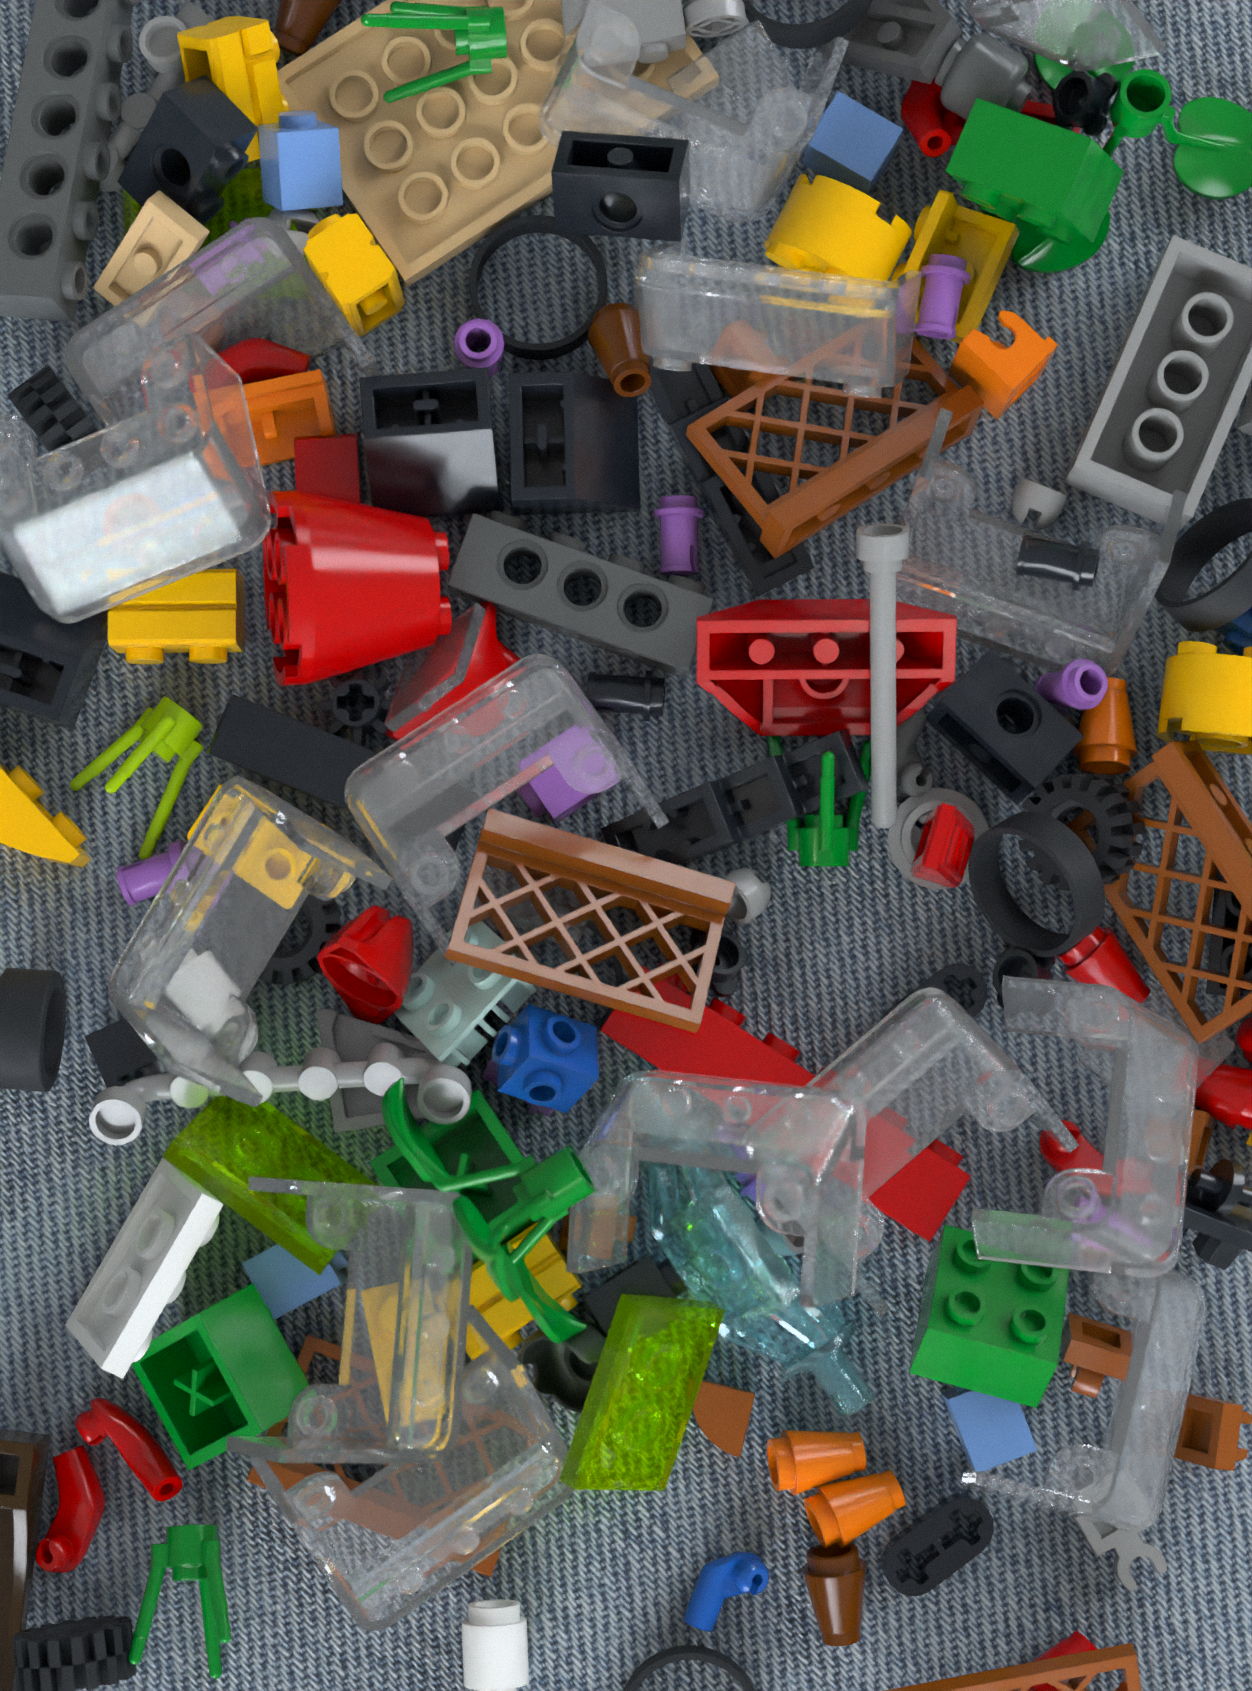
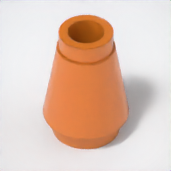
(1107, 733)
(813, 1458)
(852, 1507)

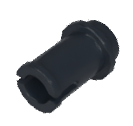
(1058, 561)
(627, 694)

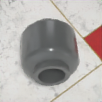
(984, 71)

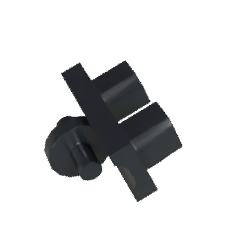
(1220, 1212)

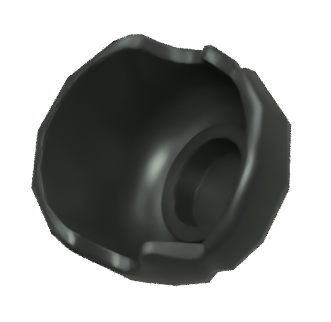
(565, 1367)

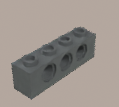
(496, 541)

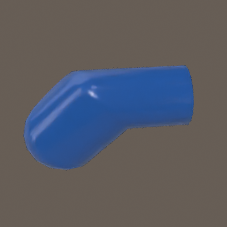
(722, 1580)

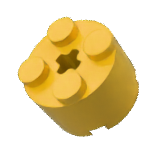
(835, 232)
(1208, 698)

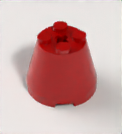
(349, 585)

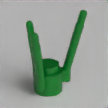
(477, 33)
(824, 838)
(193, 1556)

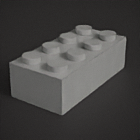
(1171, 386)

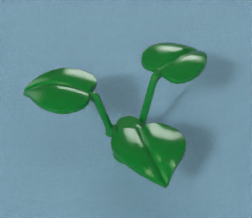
(1209, 161)
(545, 1191)

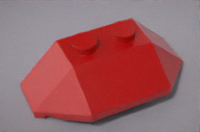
(807, 663)

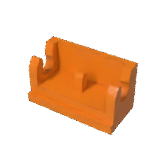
(999, 372)
(288, 409)

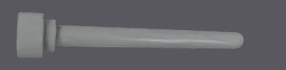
(882, 552)

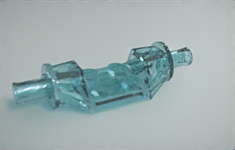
(731, 1263)

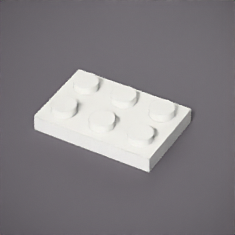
(144, 1268)

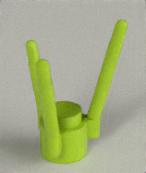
(164, 732)

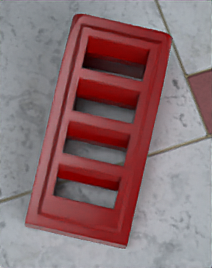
(943, 847)

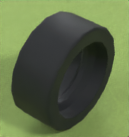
(31, 1028)

